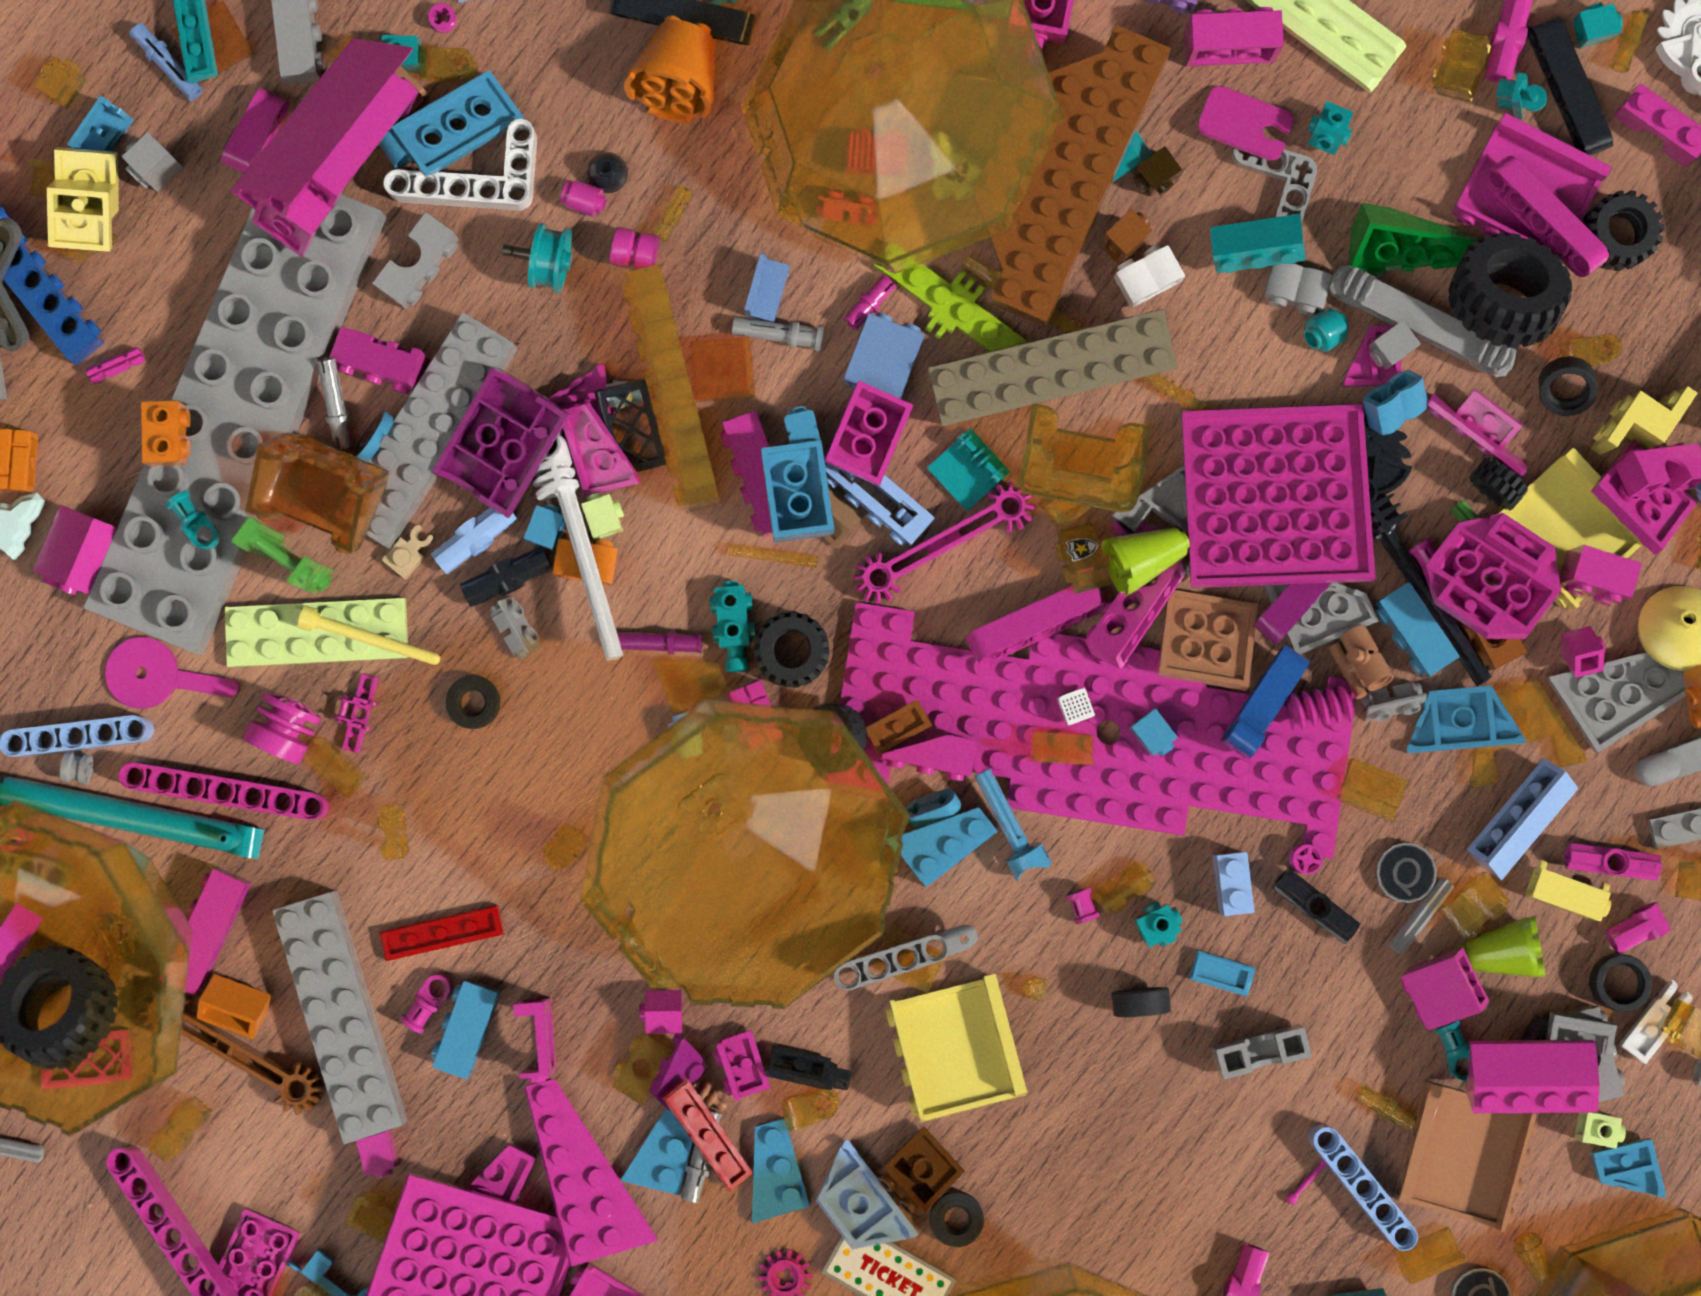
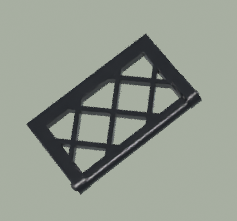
(646, 408)

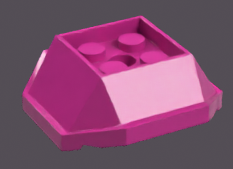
(1510, 557)

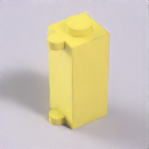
(1569, 893)

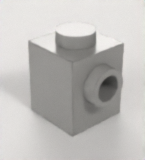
(1393, 345)

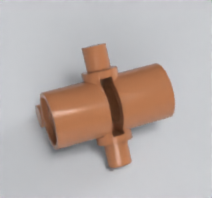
(1361, 661)

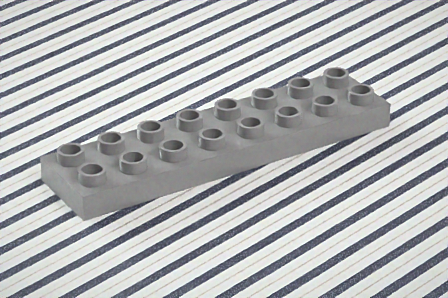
(242, 387)

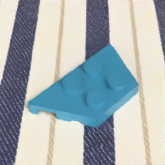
(1464, 721)

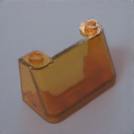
(316, 488)

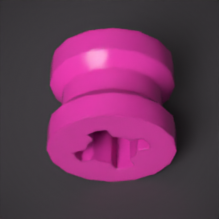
(1312, 859)

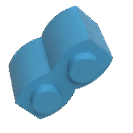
(1395, 402)

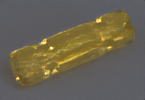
(672, 213)

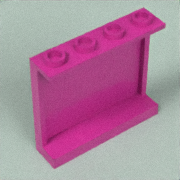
(1560, 167)

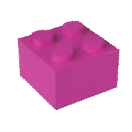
(1599, 574)

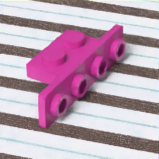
(1485, 424)

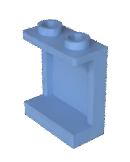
(884, 354)

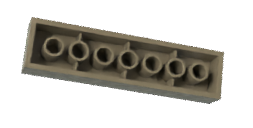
(1053, 367)

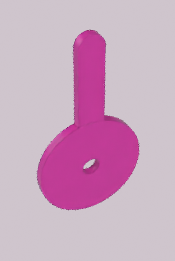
(161, 675)

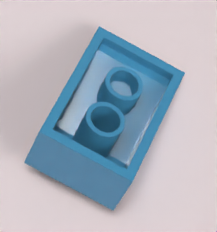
(797, 491)

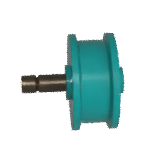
(547, 258)

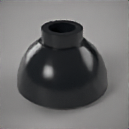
(607, 172)

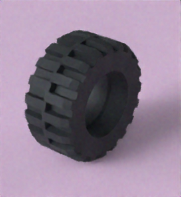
(1520, 265)
(82, 1023)

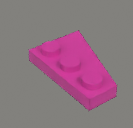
(596, 453)

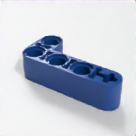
(1264, 702)

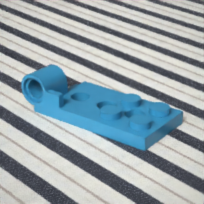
(407, 141)

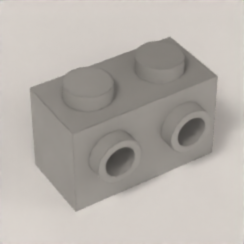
(150, 162)

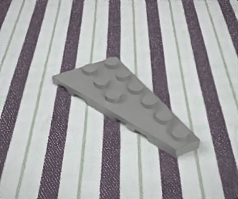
(1618, 698)

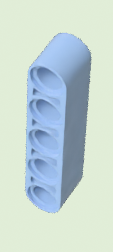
(62, 736)
(1373, 1197)

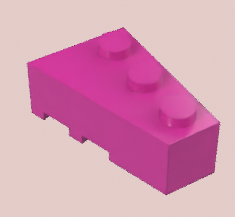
(379, 360)

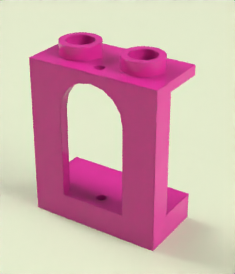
(542, 1013)

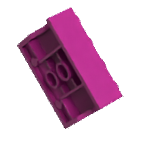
(501, 441)

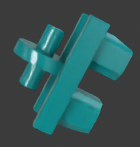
(1518, 95)

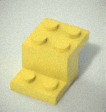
(82, 199)
(1642, 419)

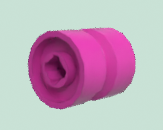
(630, 249)

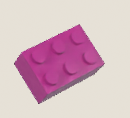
(1233, 37)

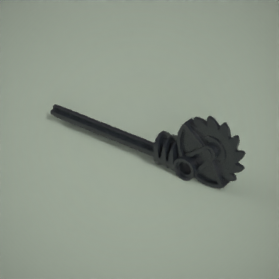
(1385, 475)

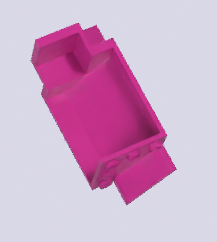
(326, 142)

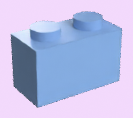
(1233, 883)

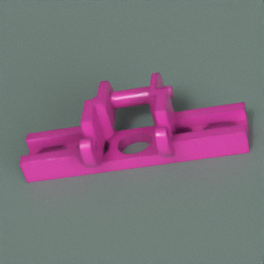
(357, 704)

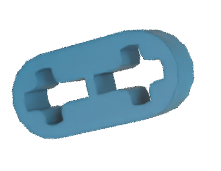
(933, 808)

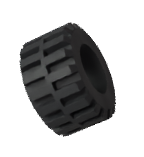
(1642, 218)
(773, 630)

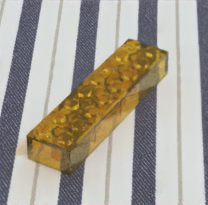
(670, 381)

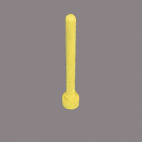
(313, 620)

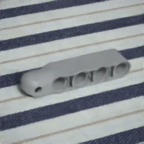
(1670, 763)
(951, 944)

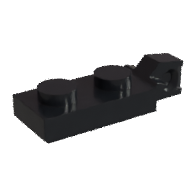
(806, 1069)

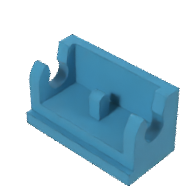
(101, 127)

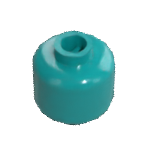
(1326, 330)

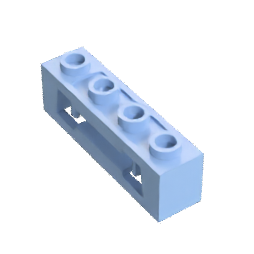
(878, 514)

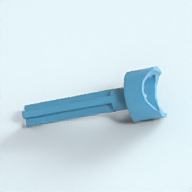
(1025, 854)

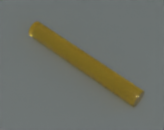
(773, 555)

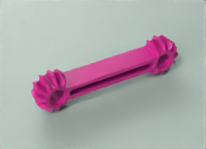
(944, 542)

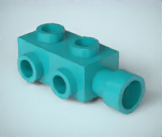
(733, 616)

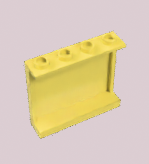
(1570, 515)
(956, 1049)

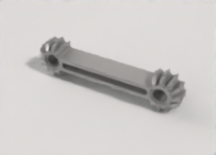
(1426, 322)

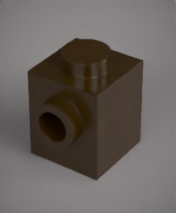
(1157, 173)

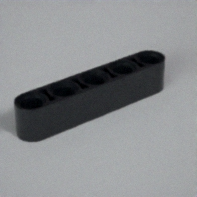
(724, 22)
(1569, 86)

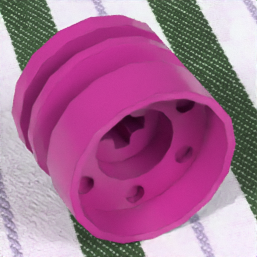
(282, 727)

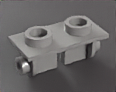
(510, 615)
(1407, 699)

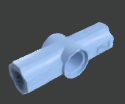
(471, 539)

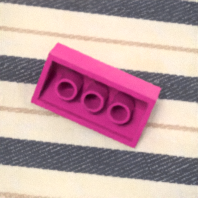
(1533, 1076)

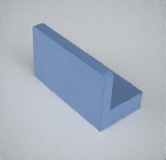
(766, 289)

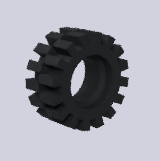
(1498, 483)

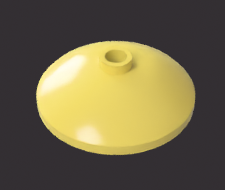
(1666, 633)

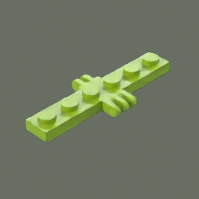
(955, 306)

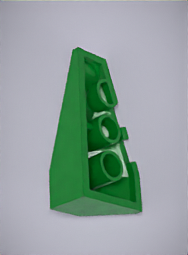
(1395, 240)

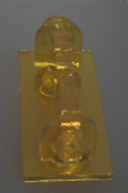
(1135, 883)

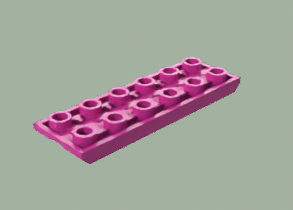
(257, 1254)

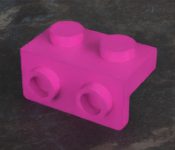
(741, 1064)

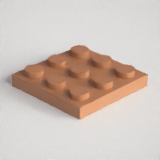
(1208, 640)

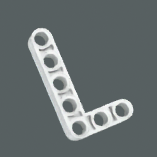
(475, 183)

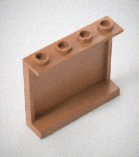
(1464, 1159)

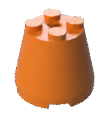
(675, 72)

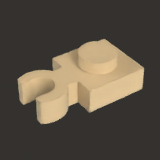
(405, 555)

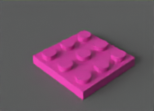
(1648, 517)

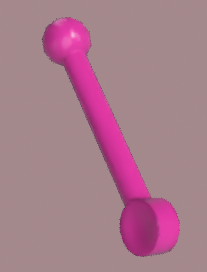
(1292, 1198)

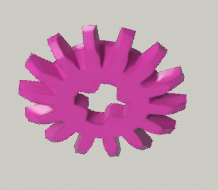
(781, 1264)

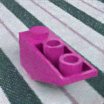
(945, 754)

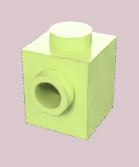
(603, 515)

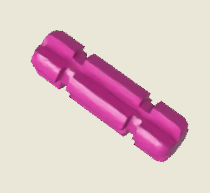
(115, 365)

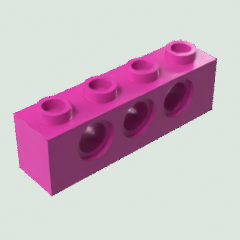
(1135, 622)

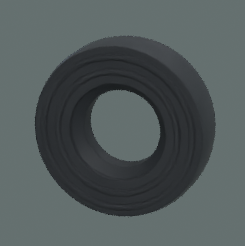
(454, 702)
(973, 1227)

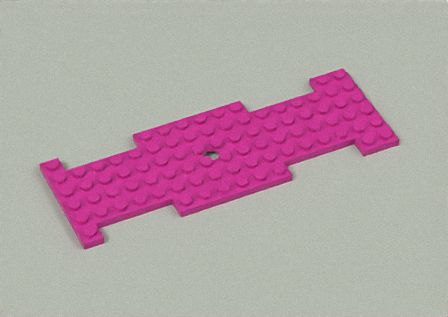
(1003, 702)

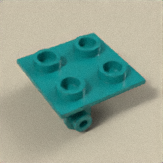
(968, 469)

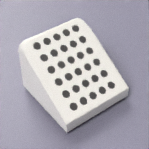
(1075, 706)

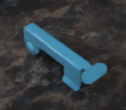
(316, 1270)

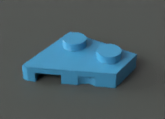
(1630, 1167)

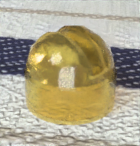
(1034, 988)

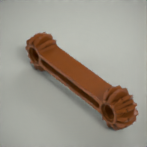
(239, 1053)

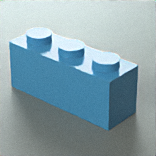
(1415, 630)
(465, 1028)

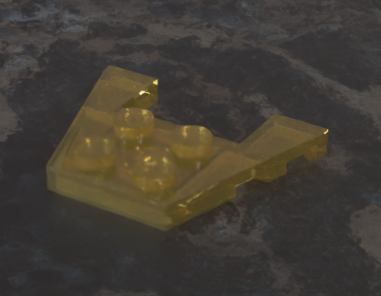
(1537, 721)

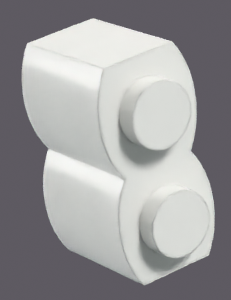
(1148, 276)

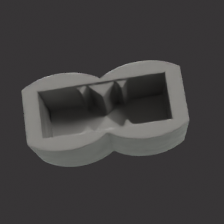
(1297, 287)

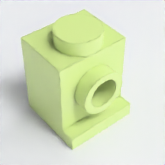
(1589, 1128)

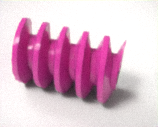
(1319, 706)

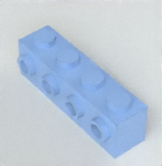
(1522, 818)

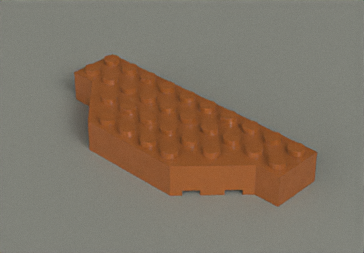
(1101, 110)

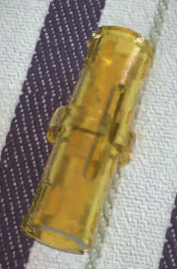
(1629, 41)
(1385, 1108)

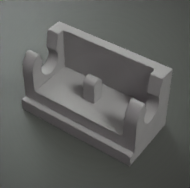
(1580, 1028)

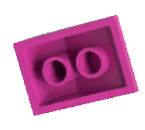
(868, 432)

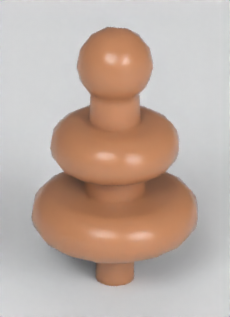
(709, 1097)

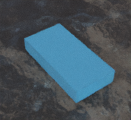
(1222, 973)

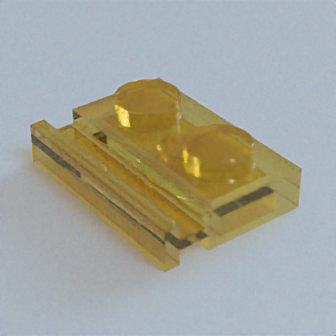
(1372, 789)
(919, 978)

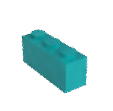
(1258, 243)

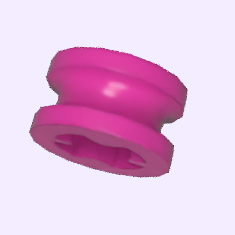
(440, 9)

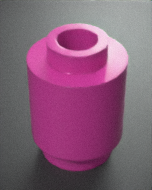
(583, 198)

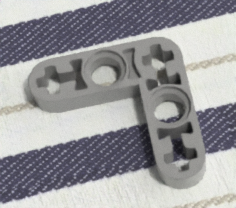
(1286, 173)

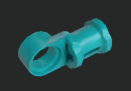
(193, 521)
(1454, 1045)

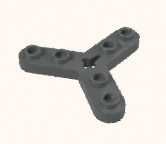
(12, 328)

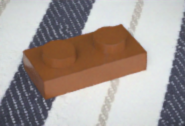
(898, 727)

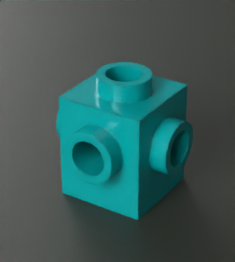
(1326, 132)
(1148, 921)

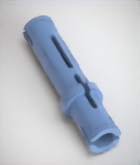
(143, 38)

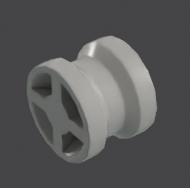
(76, 768)

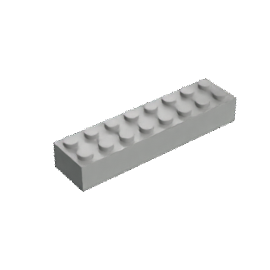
(430, 421)
(340, 1017)

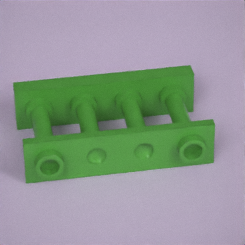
(267, 542)

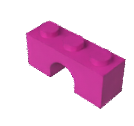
(1650, 112)
(1650, 469)

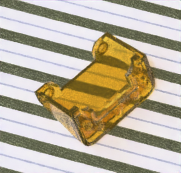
(1082, 465)

